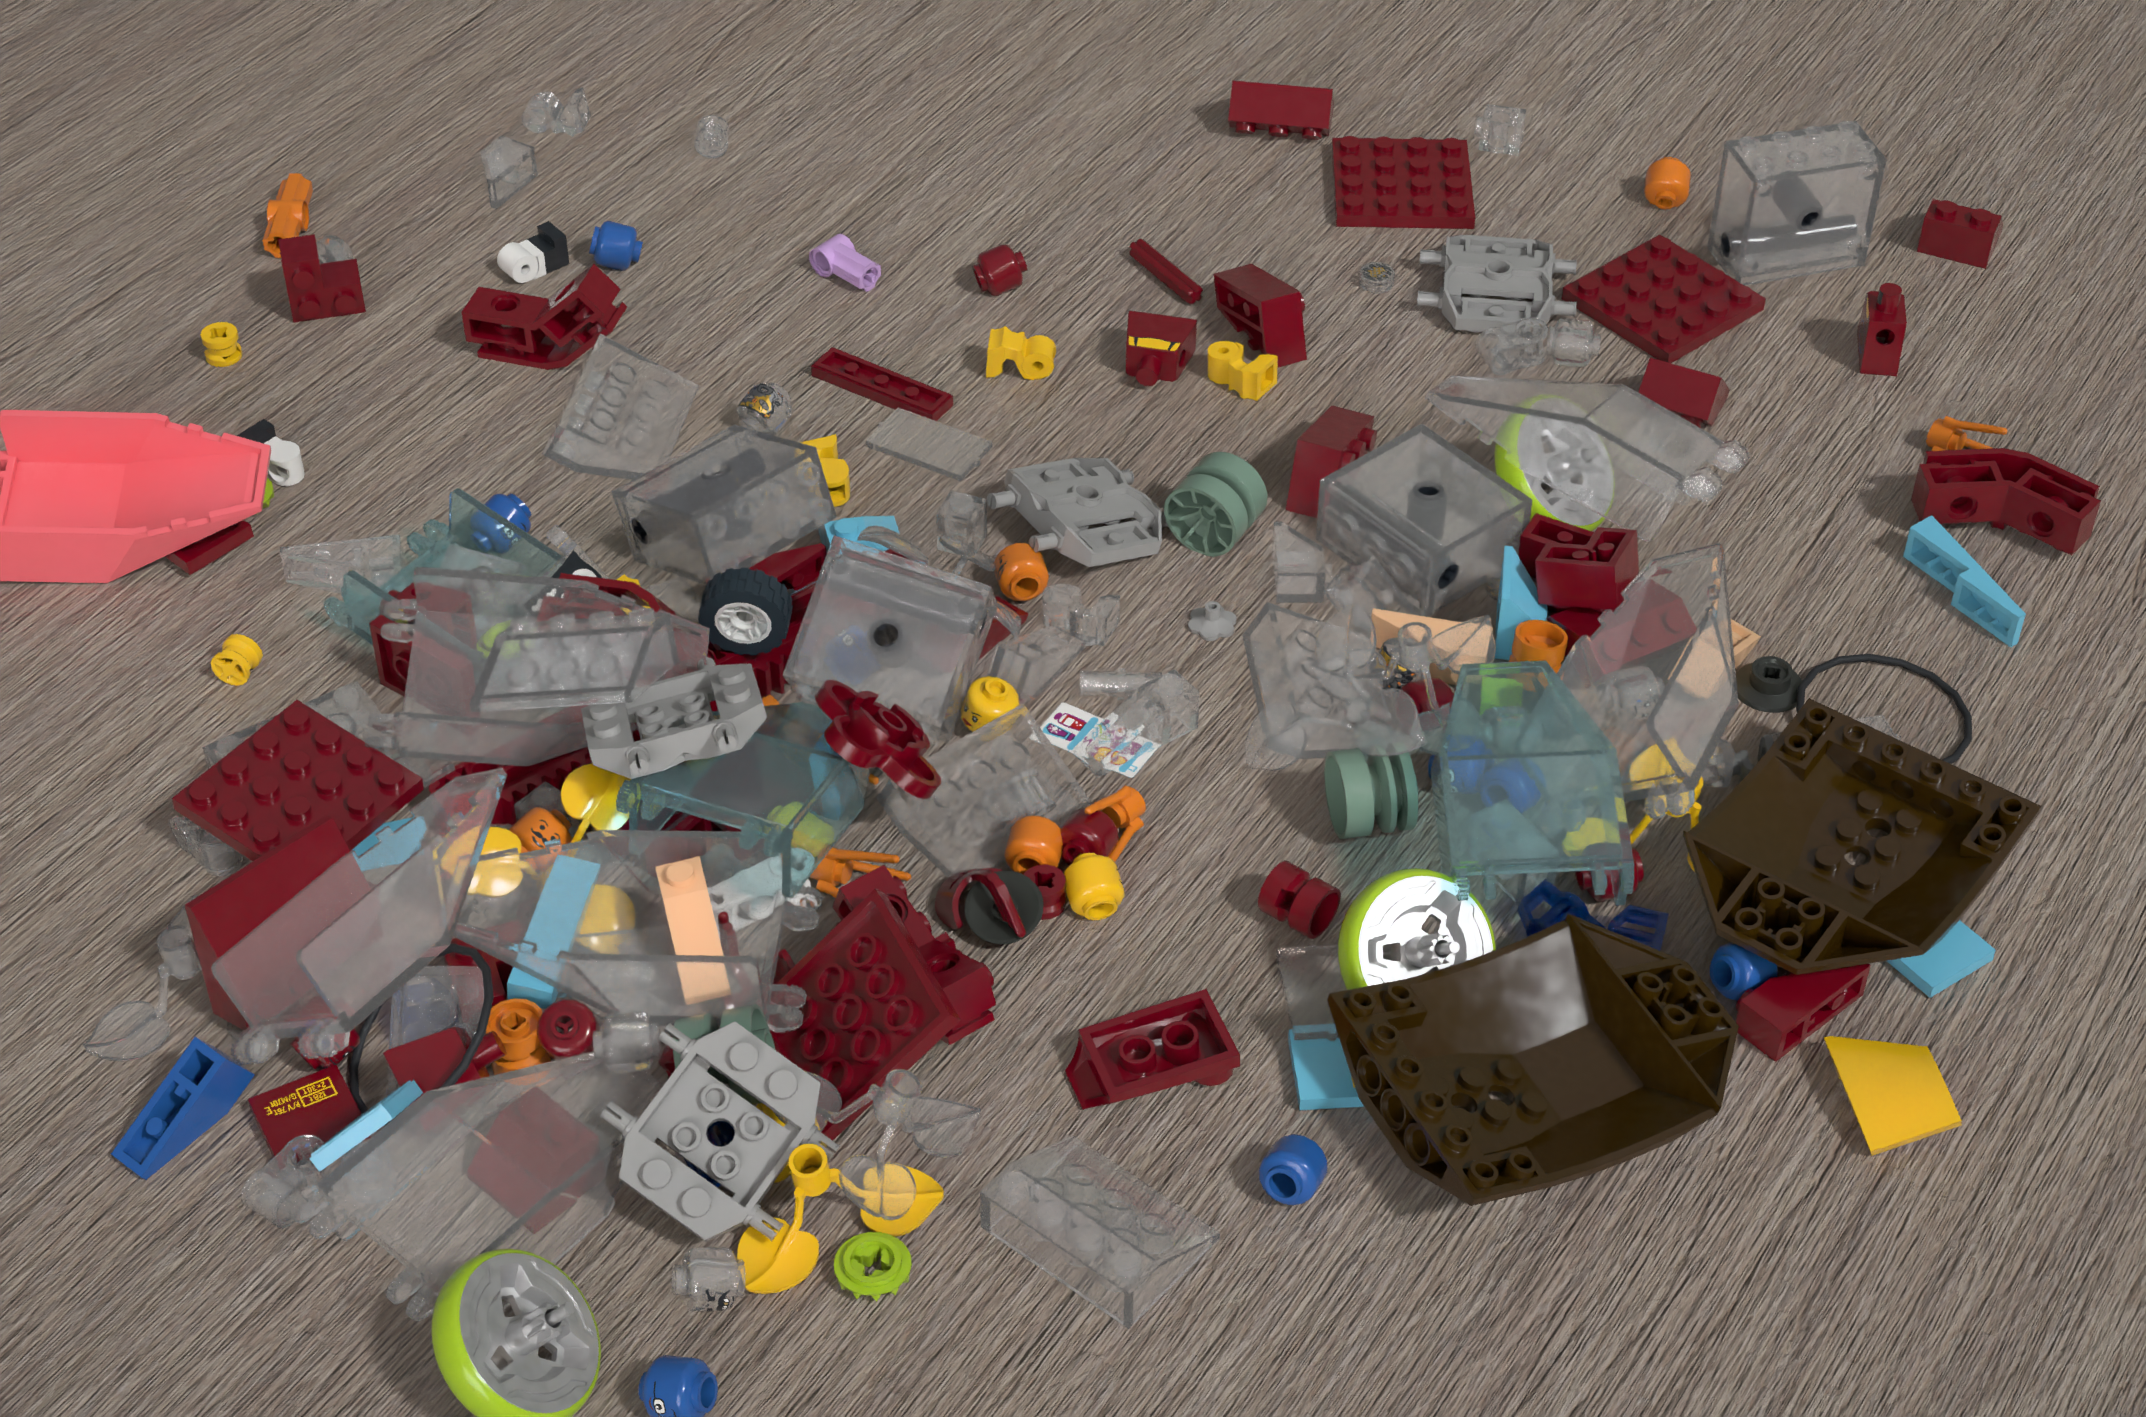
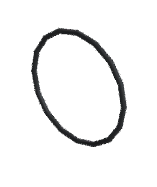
(1907, 665)
(481, 1030)

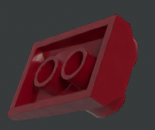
(1152, 1051)

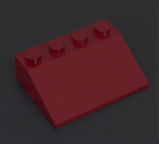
(252, 895)

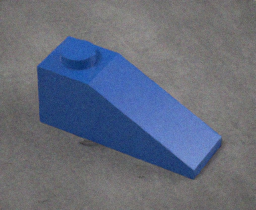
(184, 1106)

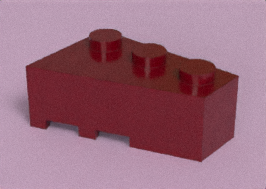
(1264, 310)
(1322, 449)

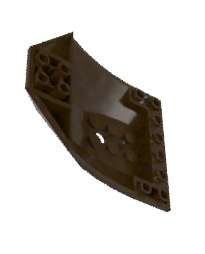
(1780, 842)
(1575, 1025)

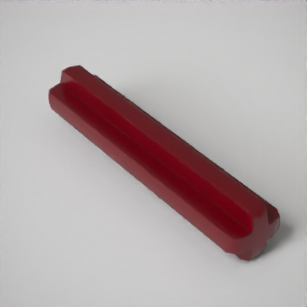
(1166, 271)

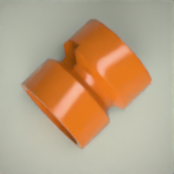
(1539, 642)
(516, 1026)

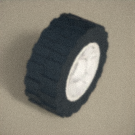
(745, 611)

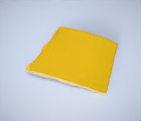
(1893, 1091)

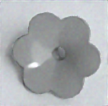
(1212, 622)

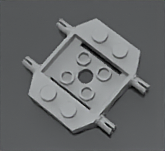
(1471, 269)
(1079, 492)
(676, 721)
(696, 1100)

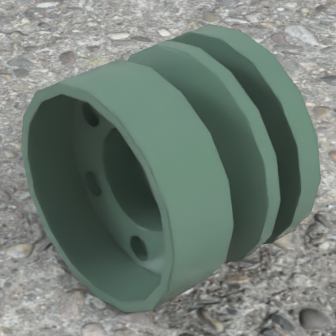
(1364, 790)

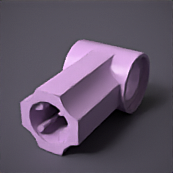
(840, 258)

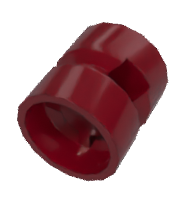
(1296, 898)

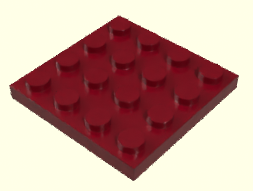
(1402, 183)
(1663, 299)
(293, 777)
(866, 1005)

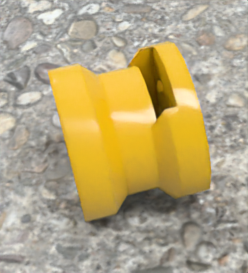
(221, 344)
(236, 659)

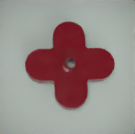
(878, 737)

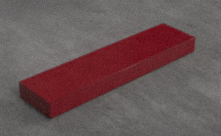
(881, 384)

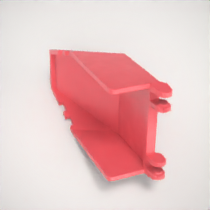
(116, 491)

